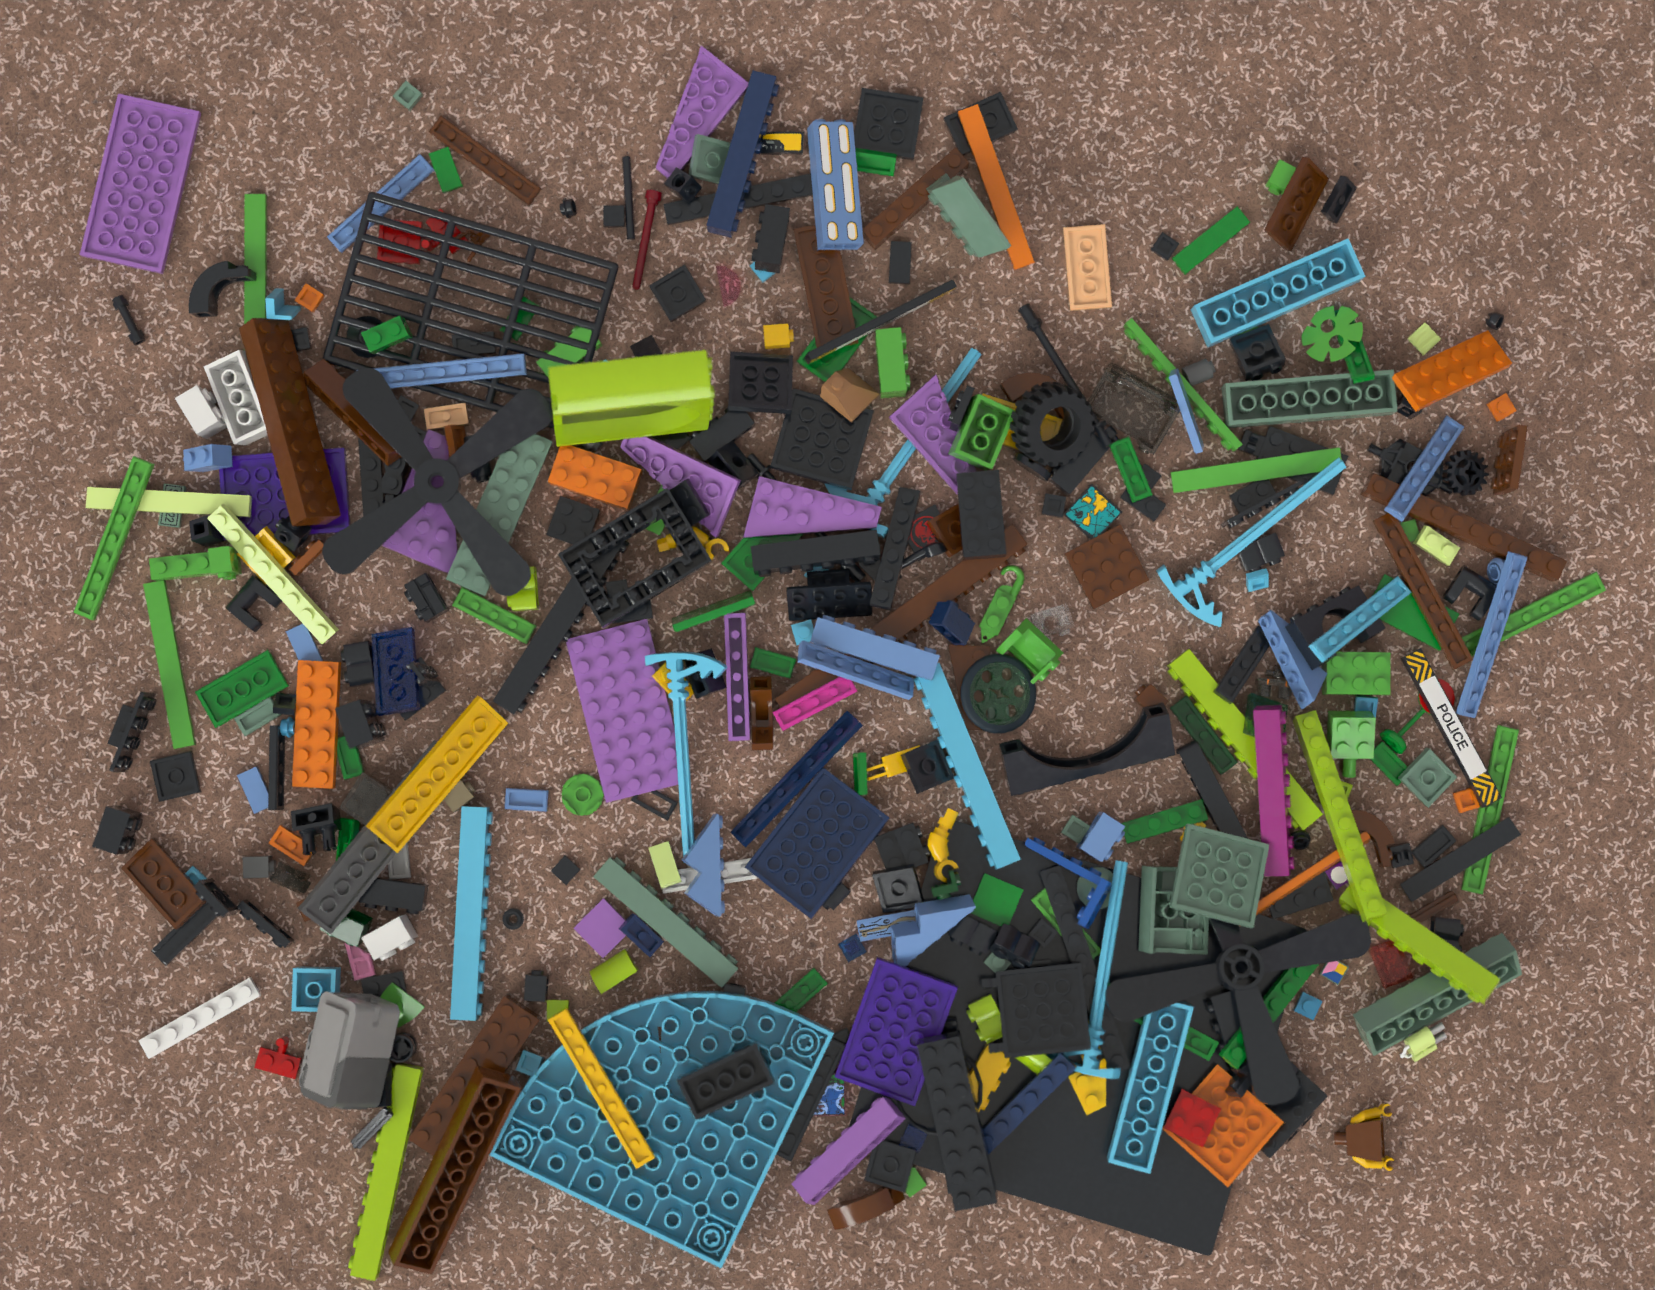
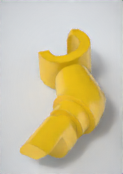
(668, 542)
(938, 843)

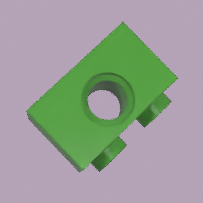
(224, 562)

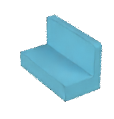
(276, 309)

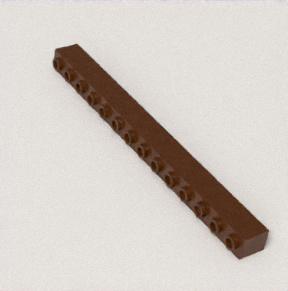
(920, 607)

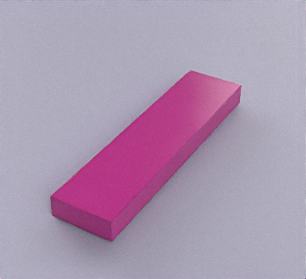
(814, 702)

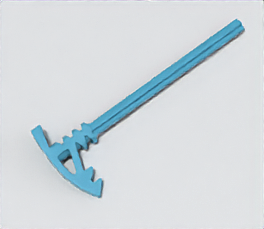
(882, 485)
(1209, 568)
(705, 665)
(1090, 1062)

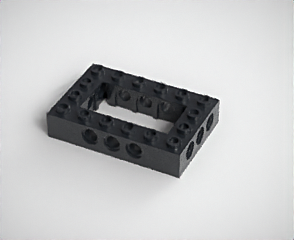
(577, 557)

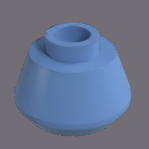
(1494, 569)

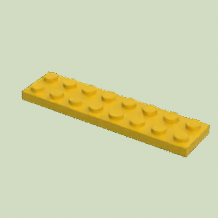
(437, 774)

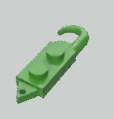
(1001, 605)

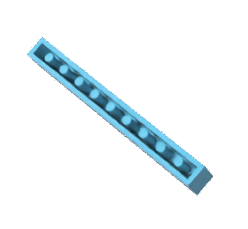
(968, 769)
(470, 913)

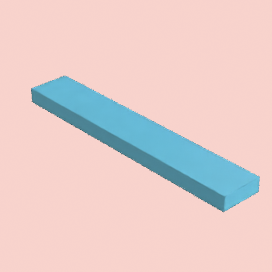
(1359, 619)

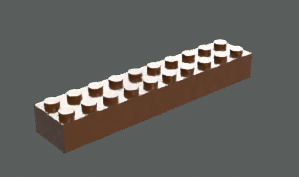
(289, 422)
(454, 1170)

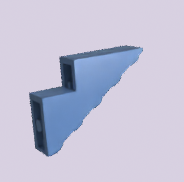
(1301, 679)
(706, 860)
(930, 923)

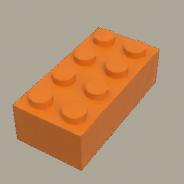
(595, 476)

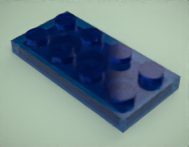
(394, 684)

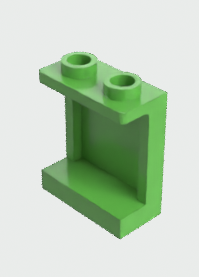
(1032, 649)

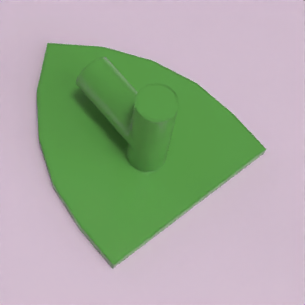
(407, 1005)

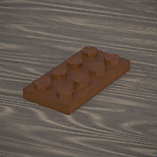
(1296, 204)
(163, 883)

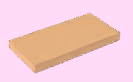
(1087, 267)

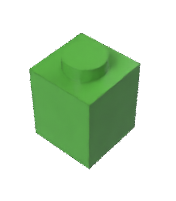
(1280, 177)

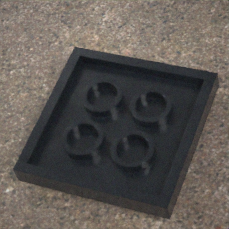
(888, 122)
(760, 382)

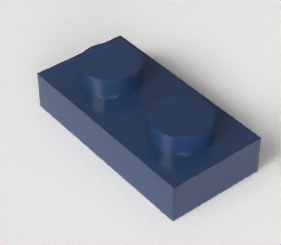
(641, 935)

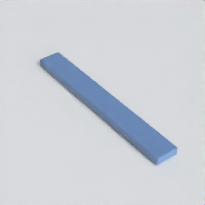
(454, 371)
(1491, 634)

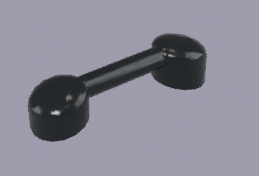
(930, 550)

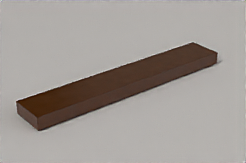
(485, 160)

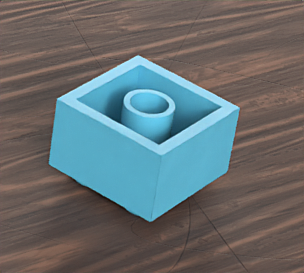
(311, 983)

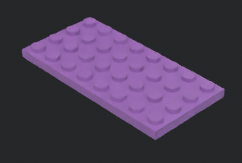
(140, 183)
(625, 710)

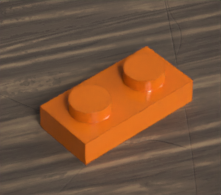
(289, 844)

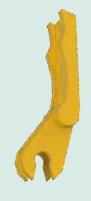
(892, 763)

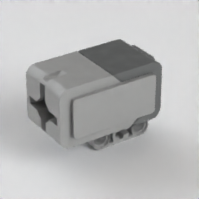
(349, 1050)

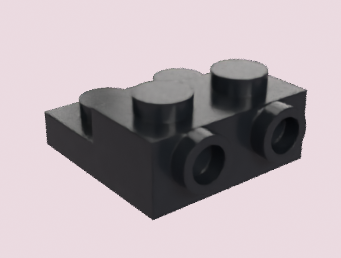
(1258, 353)
(902, 847)

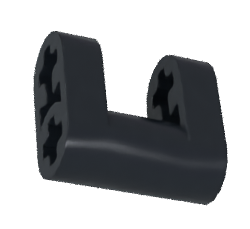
(1477, 585)
(246, 597)

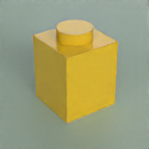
(777, 336)

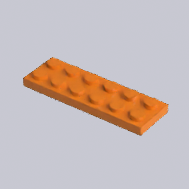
(1451, 370)
(316, 724)

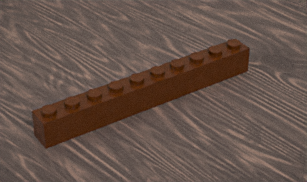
(1468, 529)

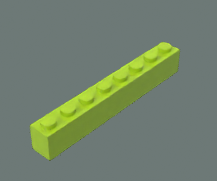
(1429, 949)

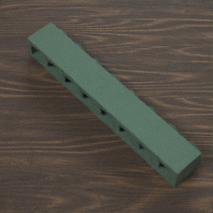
(667, 922)

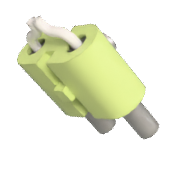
(1423, 1042)

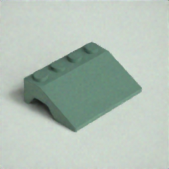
(967, 216)
(1164, 927)

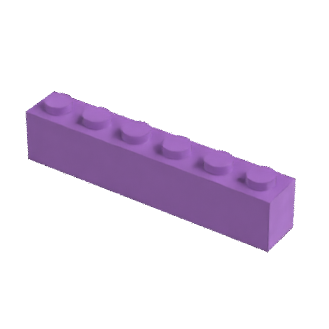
(737, 677)
(848, 1150)

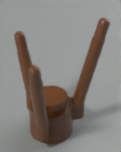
(476, 237)

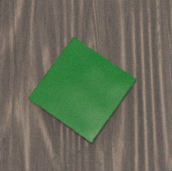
(996, 900)

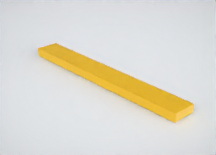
(601, 1088)

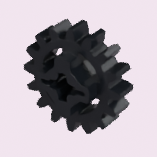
(1456, 475)

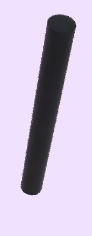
(628, 195)

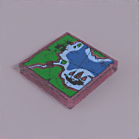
(834, 1099)

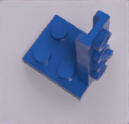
(1096, 896)

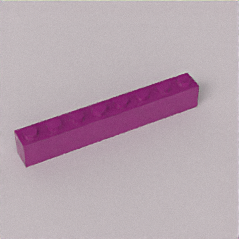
(1273, 788)

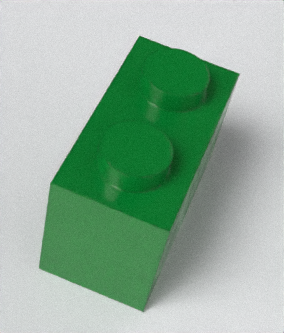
(386, 334)

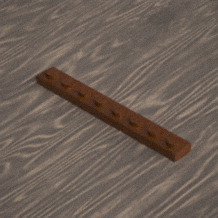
(1423, 590)

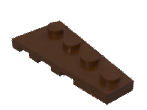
(962, 659)

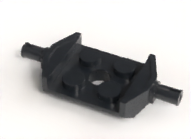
(1394, 464)

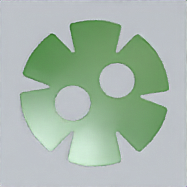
(1342, 327)

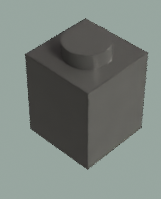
(258, 866)

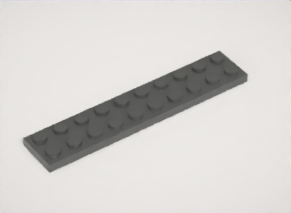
(350, 874)

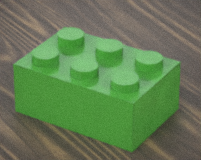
(892, 362)
(982, 432)
(1357, 674)

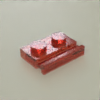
(1390, 964)

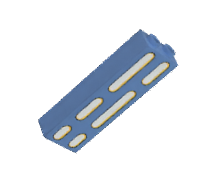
(835, 185)

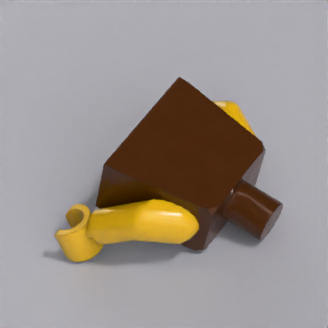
(1366, 1138)

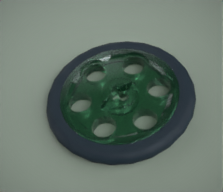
(977, 710)

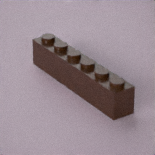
(912, 200)
(328, 387)

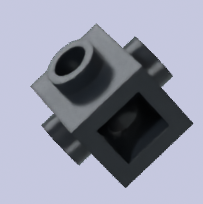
(291, 535)

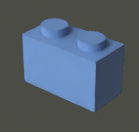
(207, 458)

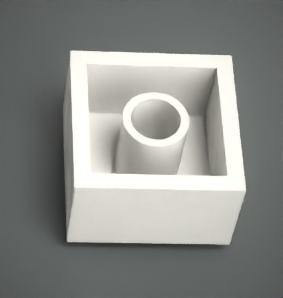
(201, 411)
(387, 938)

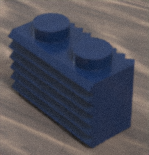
(952, 622)

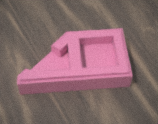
(360, 962)

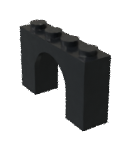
(1308, 627)

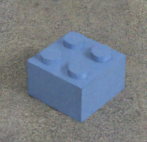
(1101, 836)

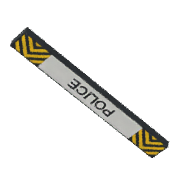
(880, 321)
(1451, 728)

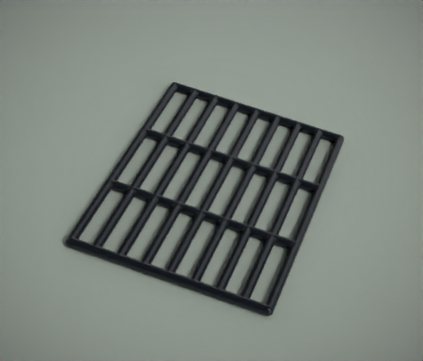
(430, 300)

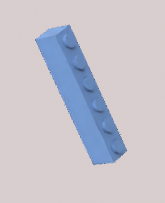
(875, 649)

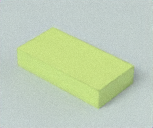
(664, 864)

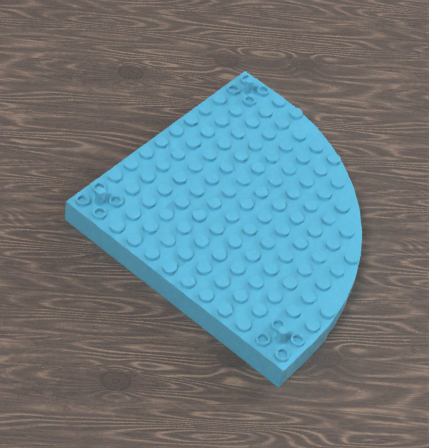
(703, 1167)

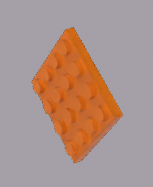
(1237, 1133)

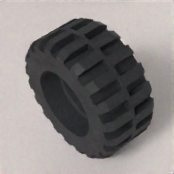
(1071, 437)

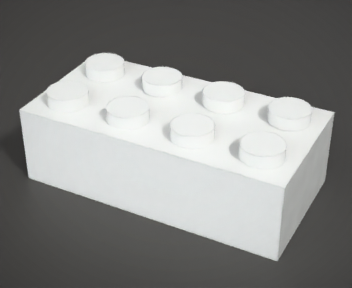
(237, 397)

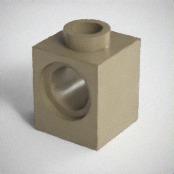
(460, 795)

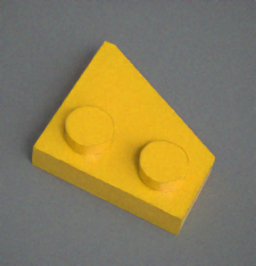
(1090, 1089)

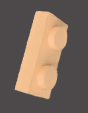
(446, 415)

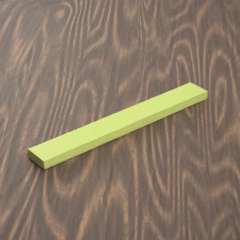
(173, 501)

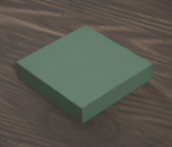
(708, 158)
(1427, 777)

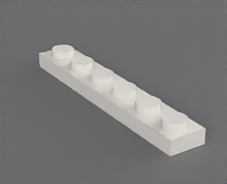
(199, 1017)

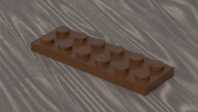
(824, 288)

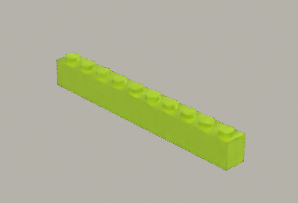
(1230, 722)
(1339, 816)
(386, 1174)

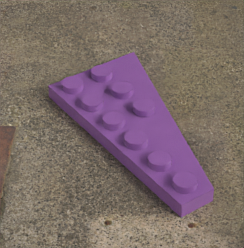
(704, 104)

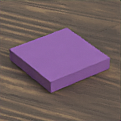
(601, 927)

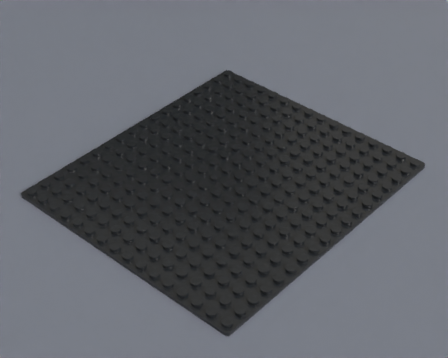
(1059, 1150)

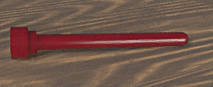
(652, 199)

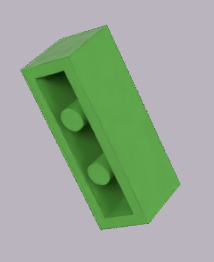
(566, 351)
(180, 566)

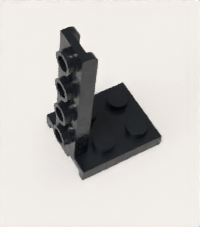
(428, 685)
(216, 905)

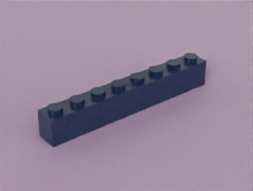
(742, 153)

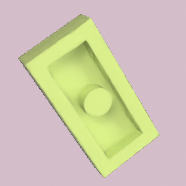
(1436, 545)

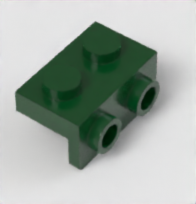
(943, 890)

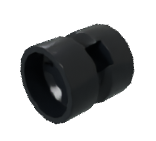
(403, 1047)

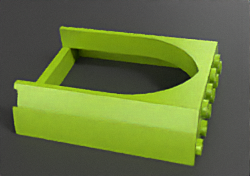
(631, 397)

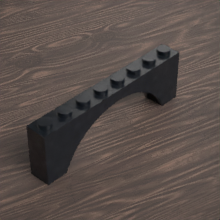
(1144, 742)

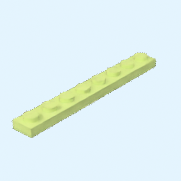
(272, 573)

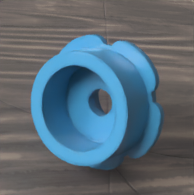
(287, 727)

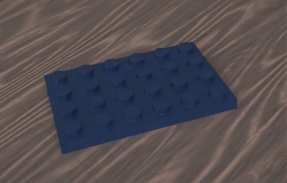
(817, 843)

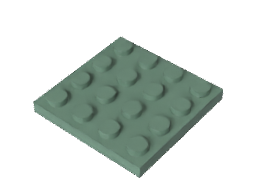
(1219, 875)

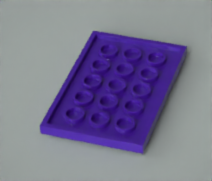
(259, 478)
(892, 1016)

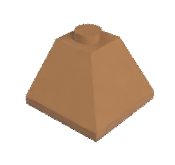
(848, 393)

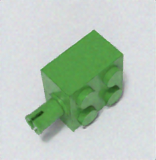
(1351, 737)

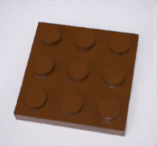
(1509, 460)
(1106, 566)

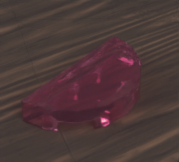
(729, 285)

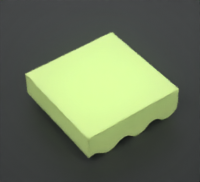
(1424, 338)

